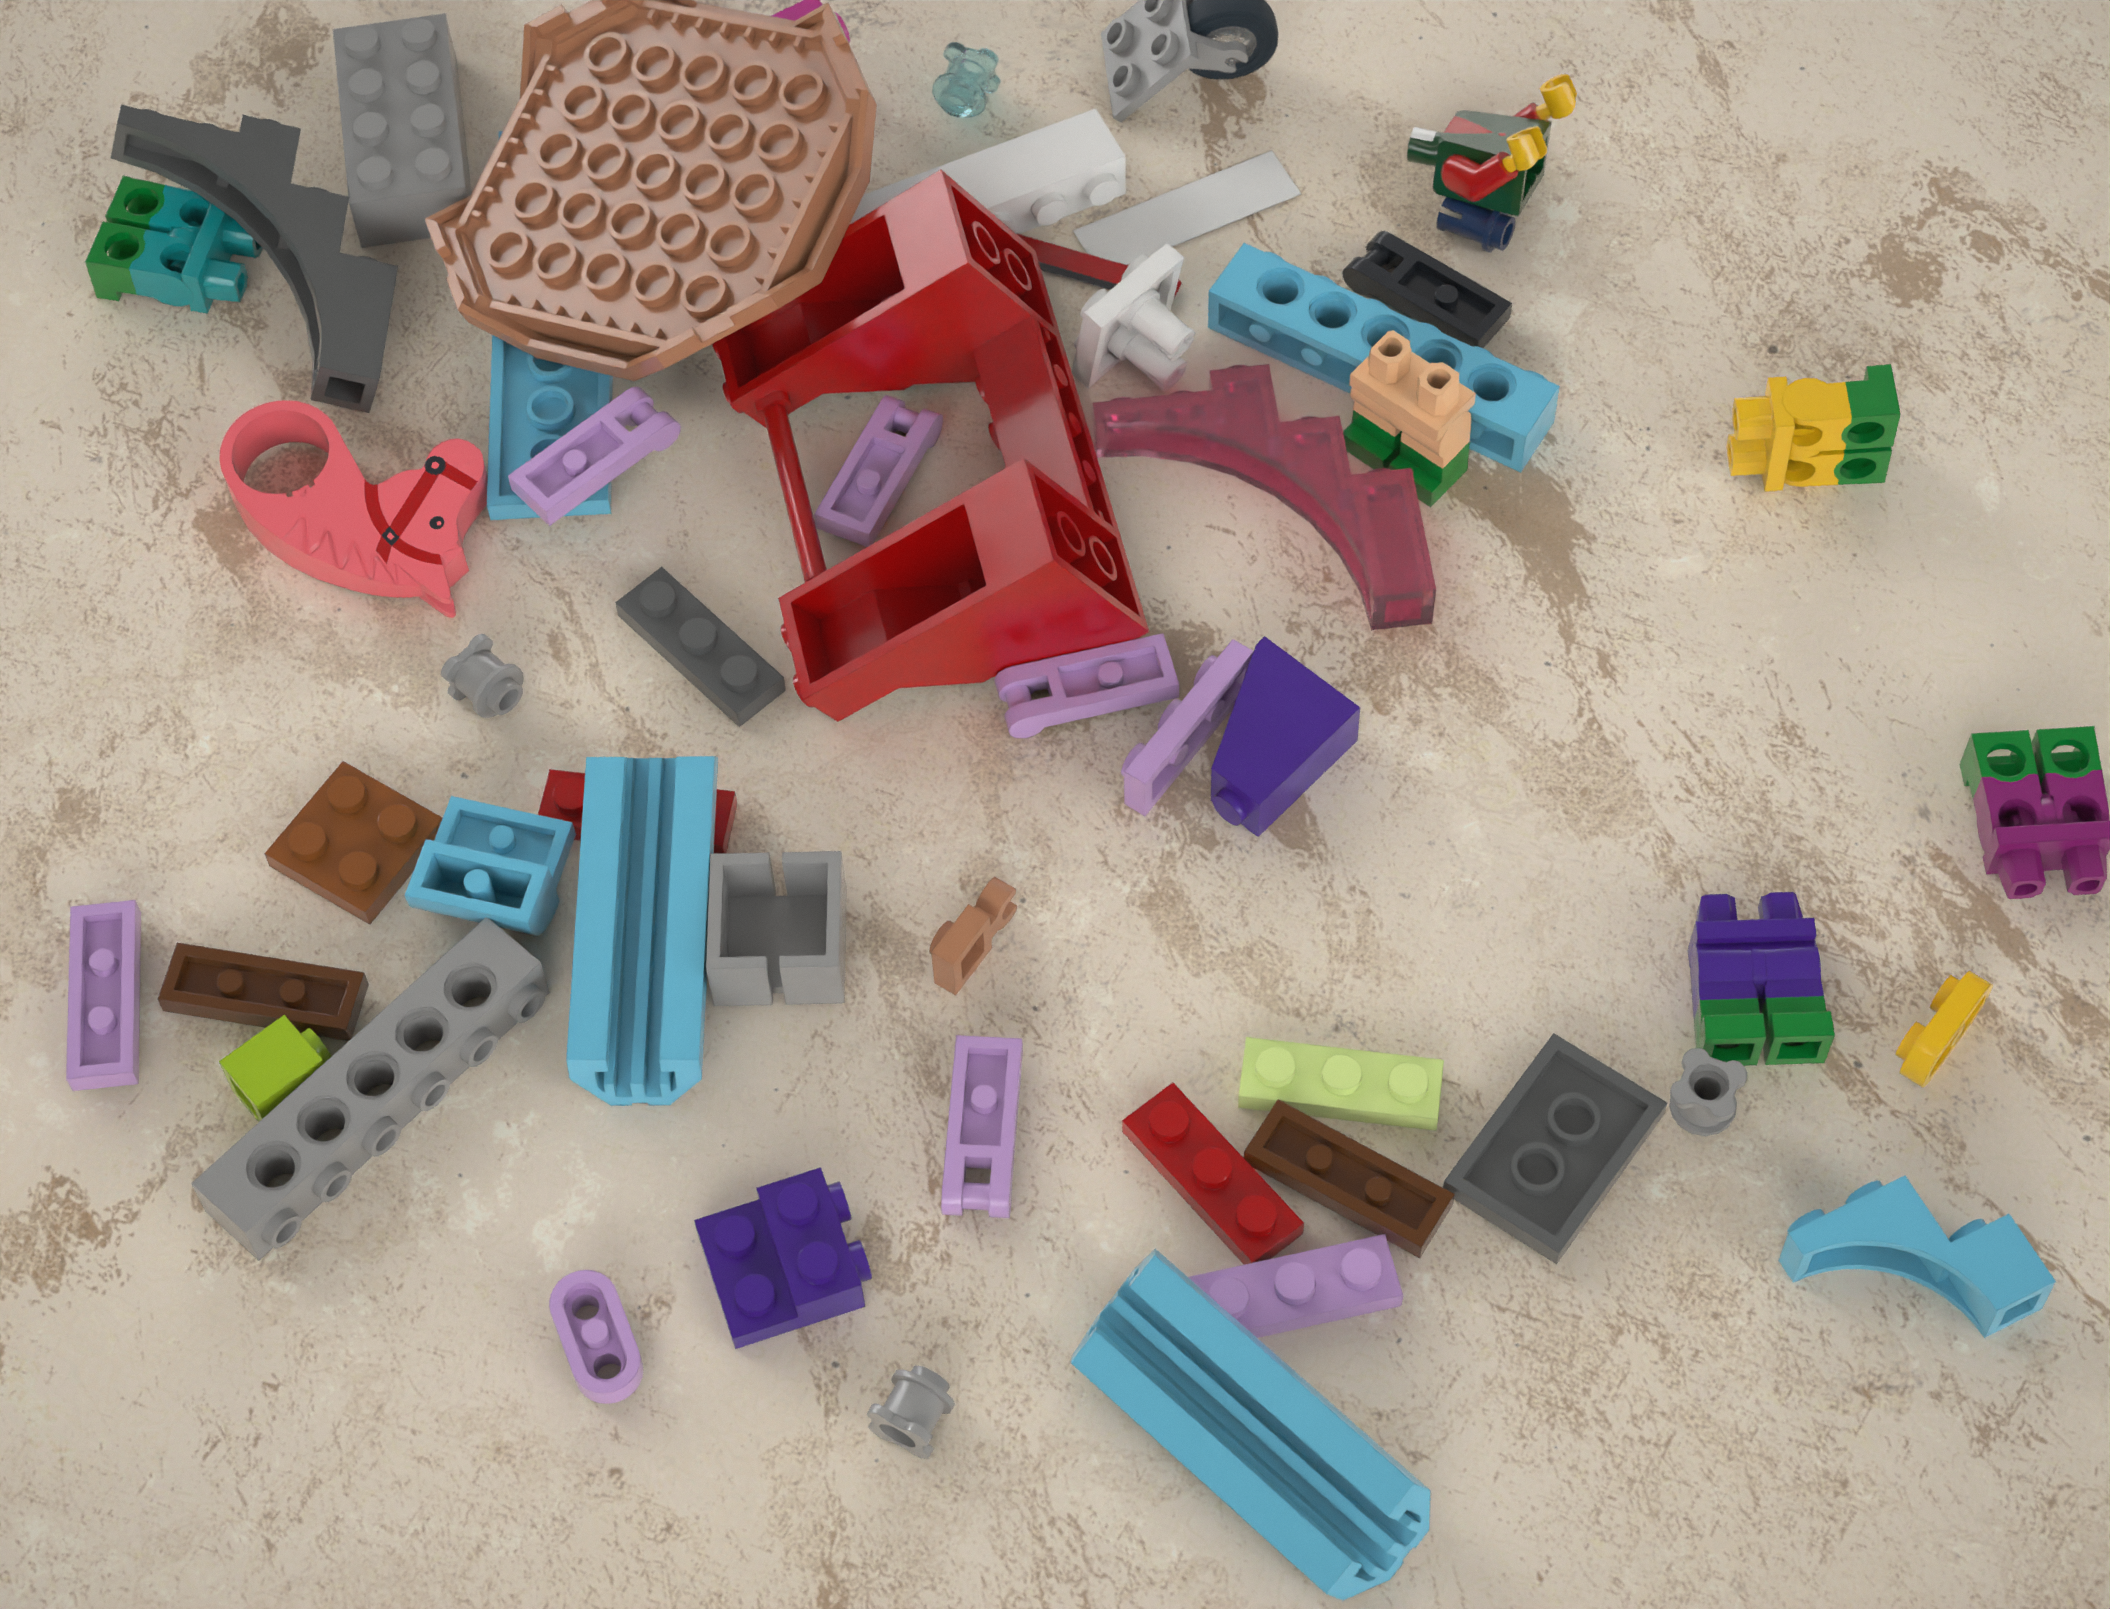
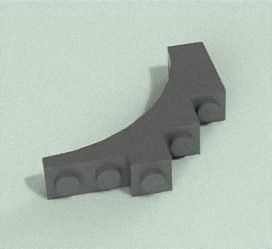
(300, 227)

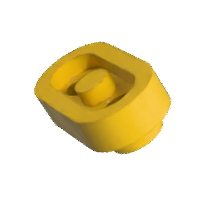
(1956, 1008)

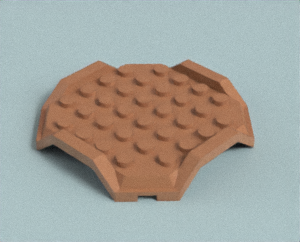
(660, 181)

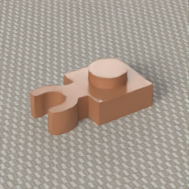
(965, 943)

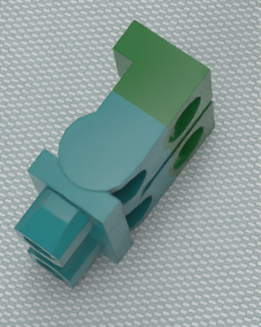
(168, 248)

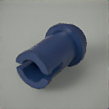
(1478, 224)

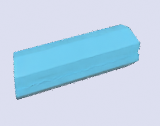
(642, 928)
(1254, 1431)

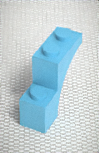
(1888, 1229)

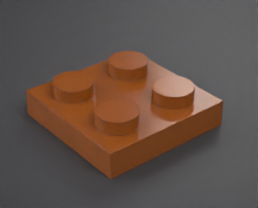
(354, 842)

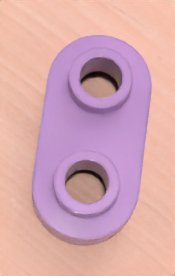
(597, 1340)

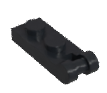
(1427, 290)

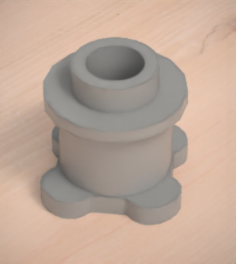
(483, 679)
(1706, 1093)
(912, 1410)

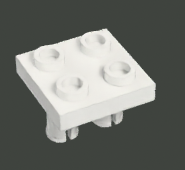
(1135, 323)

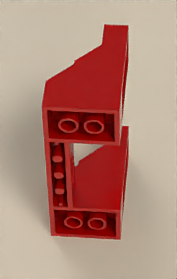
(1000, 571)

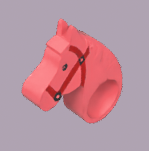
(353, 533)

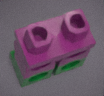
(2040, 808)

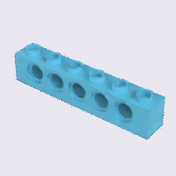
(1331, 332)

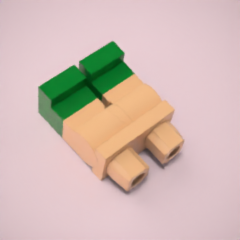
(1410, 417)

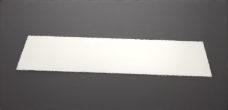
(1189, 210)

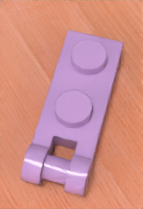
(593, 454)
(877, 471)
(1087, 684)
(982, 1124)

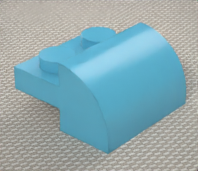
(492, 866)

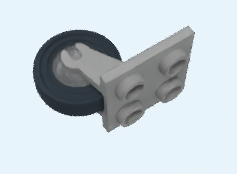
(1166, 37)

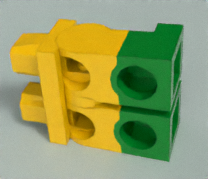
(1816, 431)

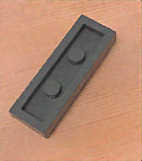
(700, 646)

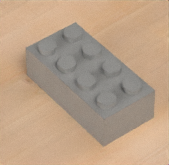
(400, 126)

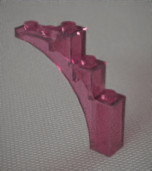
(1304, 463)

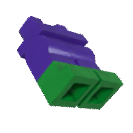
(1758, 983)

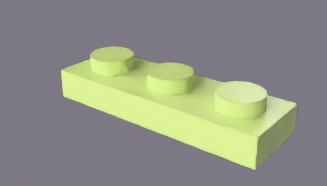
(1342, 1083)

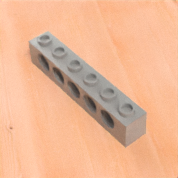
(335, 1095)

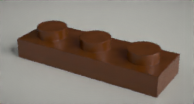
(262, 989)
(1349, 1178)

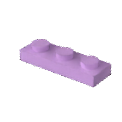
(1184, 728)
(104, 995)
(1307, 1286)

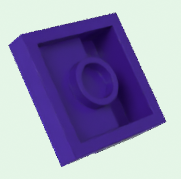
(784, 1258)

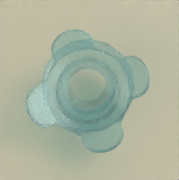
(966, 80)

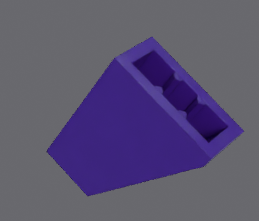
(1278, 738)

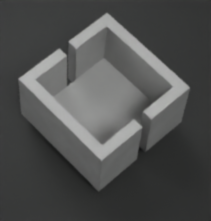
(772, 941)

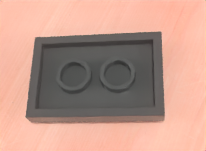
(1554, 1148)

